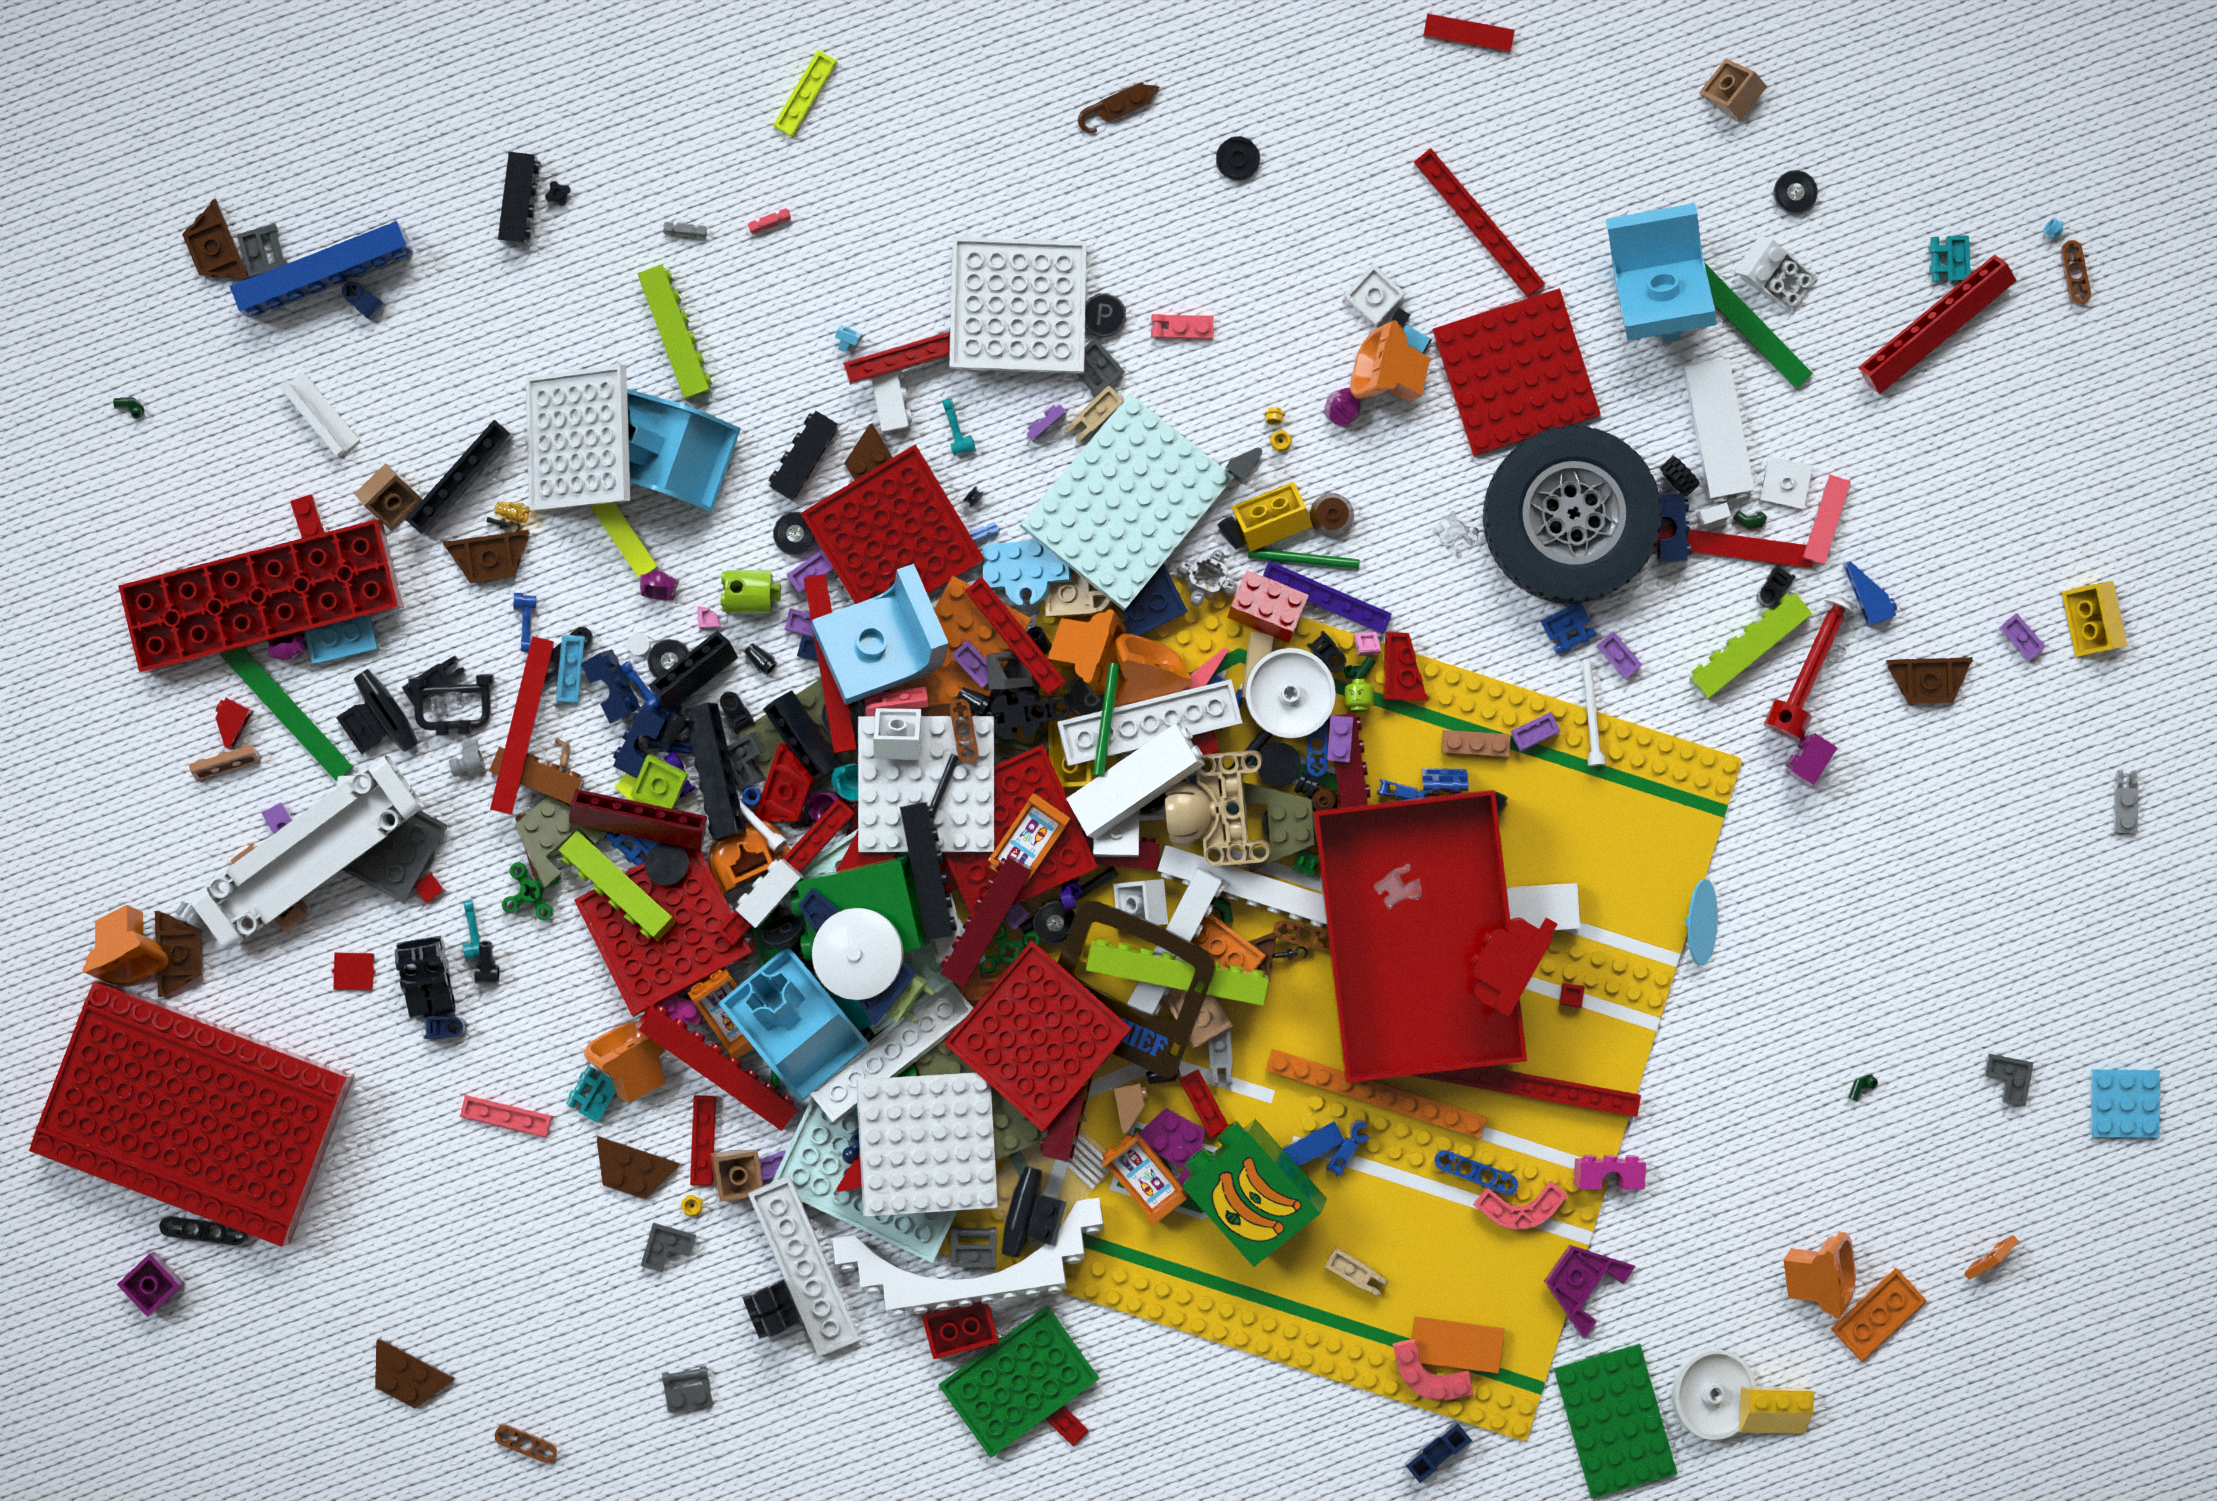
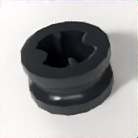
(973, 496)

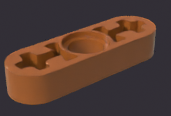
(2069, 280)
(967, 713)
(1297, 941)
(539, 1454)

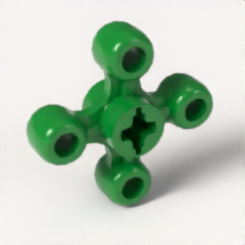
(522, 896)
(1003, 942)

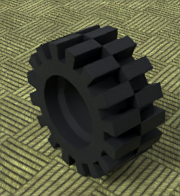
(1679, 475)

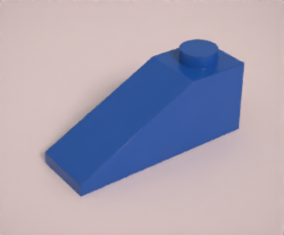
(1871, 598)
(1314, 1144)

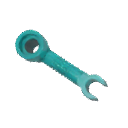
(961, 444)
(471, 949)

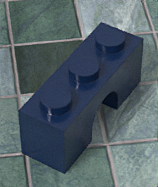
(1675, 548)
(621, 699)
(646, 722)
(1437, 1450)

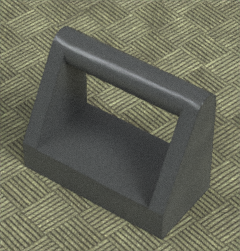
(1243, 464)
(997, 677)

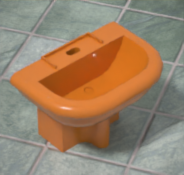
(1389, 365)
(1088, 648)
(1147, 670)
(742, 857)
(122, 951)
(629, 1059)
(1823, 1275)

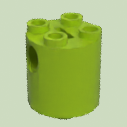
(755, 595)

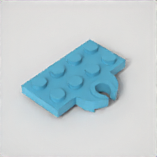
(1022, 568)

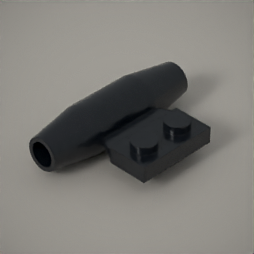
(378, 716)
(1031, 1215)

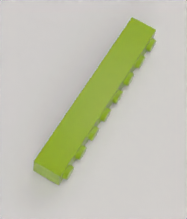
(1174, 972)

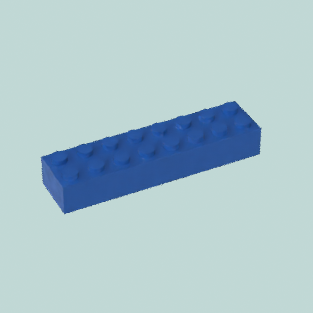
(321, 269)

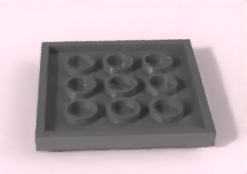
(401, 857)

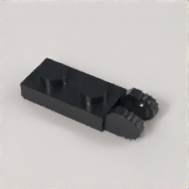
(436, 677)

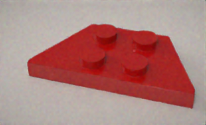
(785, 788)

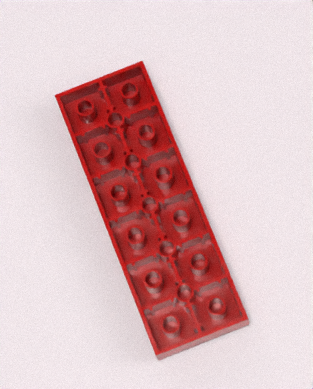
(260, 596)

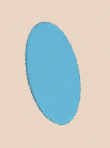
(1702, 922)

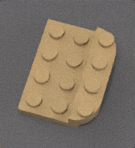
(1075, 599)

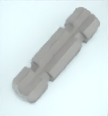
(685, 230)

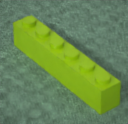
(674, 332)
(1750, 646)
(617, 886)

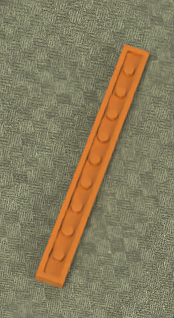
(1376, 1094)

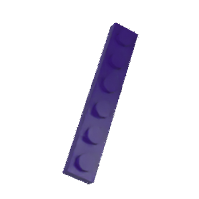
(1331, 599)

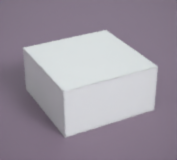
(1713, 514)

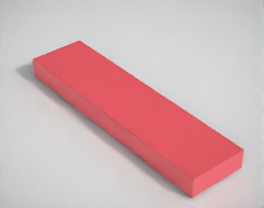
(1826, 519)
(506, 1116)

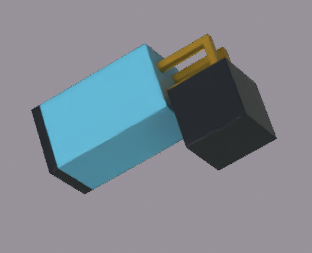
(1414, 338)

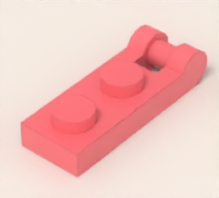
(1182, 326)
(899, 699)

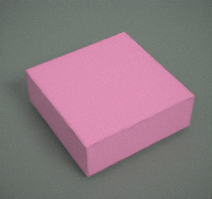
(1367, 643)

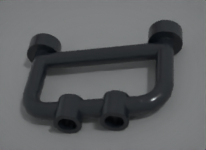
(442, 727)

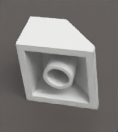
(897, 734)
(1143, 899)

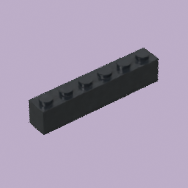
(459, 478)
(715, 771)
(926, 870)

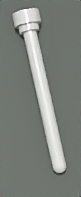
(1596, 756)
(775, 841)

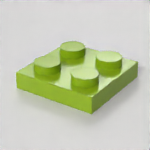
(659, 783)

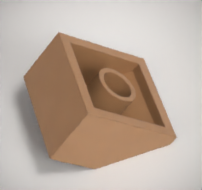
(1733, 89)
(388, 496)
(1130, 1103)
(735, 1173)

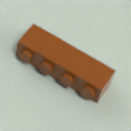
(544, 778)

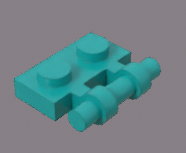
(1957, 258)
(598, 1098)

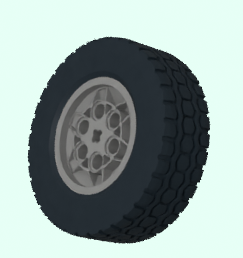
(1552, 563)

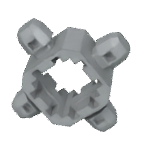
(1213, 564)

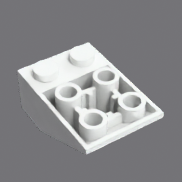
(1775, 273)

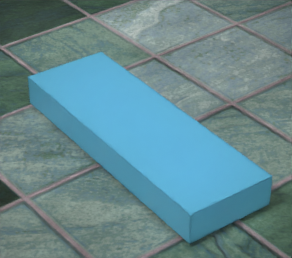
(570, 668)

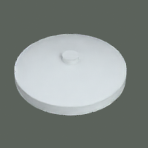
(1290, 693)
(857, 954)
(1708, 1393)

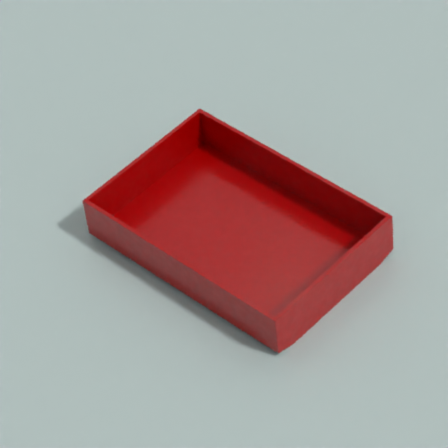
(1407, 969)
(191, 1113)

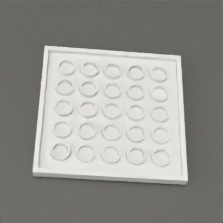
(1017, 305)
(578, 438)
(885, 785)
(926, 1144)

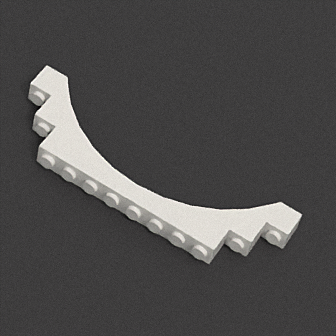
(1036, 1274)

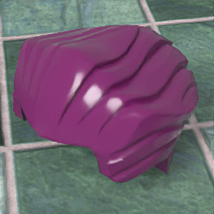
(1342, 407)
(658, 586)
(288, 648)
(821, 802)

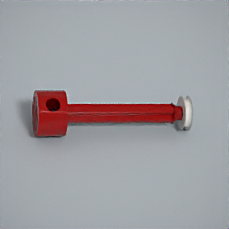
(1793, 708)

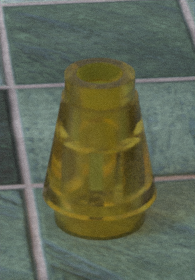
(513, 511)

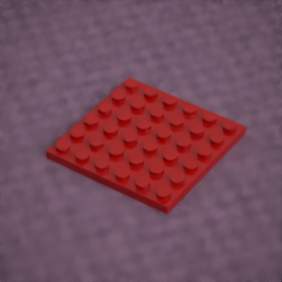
(1516, 371)
(890, 522)
(1013, 786)
(688, 952)
(1038, 1036)

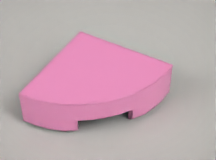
(707, 618)

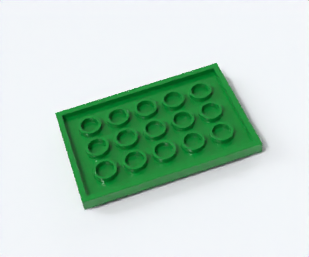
(1019, 1381)
(1615, 1420)

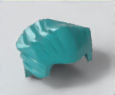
(845, 781)

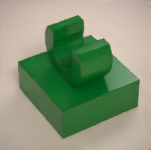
(1306, 863)

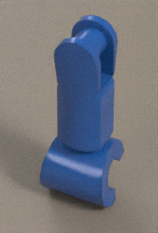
(1402, 791)
(1348, 1148)

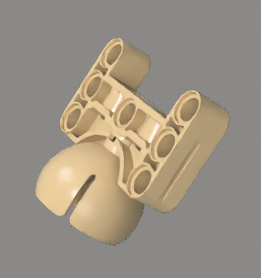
(1194, 813)

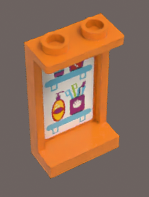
(1031, 834)
(706, 998)
(1144, 1177)

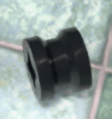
(1306, 785)

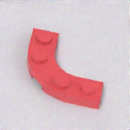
(1521, 1216)
(1425, 1383)

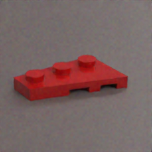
(1401, 671)

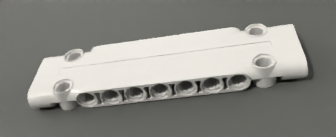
(306, 852)

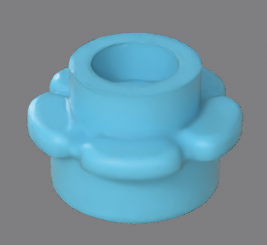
(2053, 228)

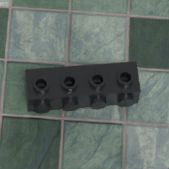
(518, 198)
(804, 455)
(693, 671)
(805, 739)

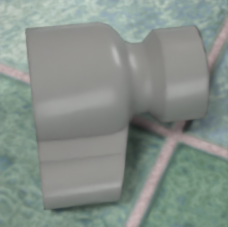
(471, 761)
(188, 913)

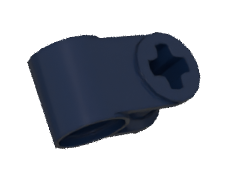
(364, 301)
(439, 1027)

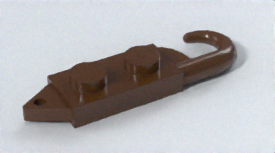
(1118, 104)

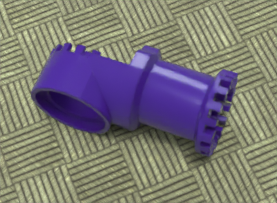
(674, 760)
(1070, 891)

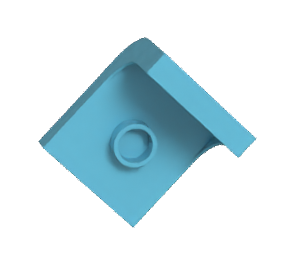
(1660, 273)
(678, 449)
(882, 639)
(794, 1024)

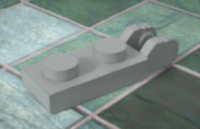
(2126, 804)
(1221, 1056)

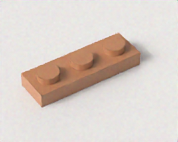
(1475, 743)
(224, 762)

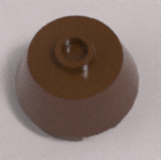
(1331, 515)

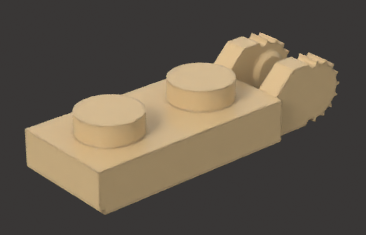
(1096, 412)
(1353, 1271)

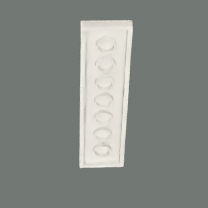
(1140, 722)
(894, 1050)
(803, 1266)

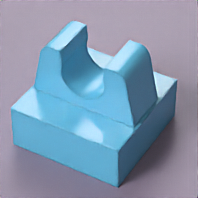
(847, 337)

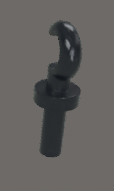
(501, 523)
(1290, 954)

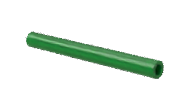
(1304, 558)
(1106, 719)

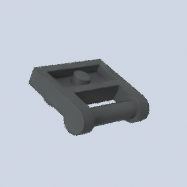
(255, 253)
(1102, 364)
(973, 1254)
(688, 1396)

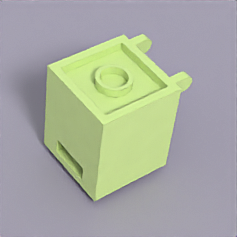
(907, 999)

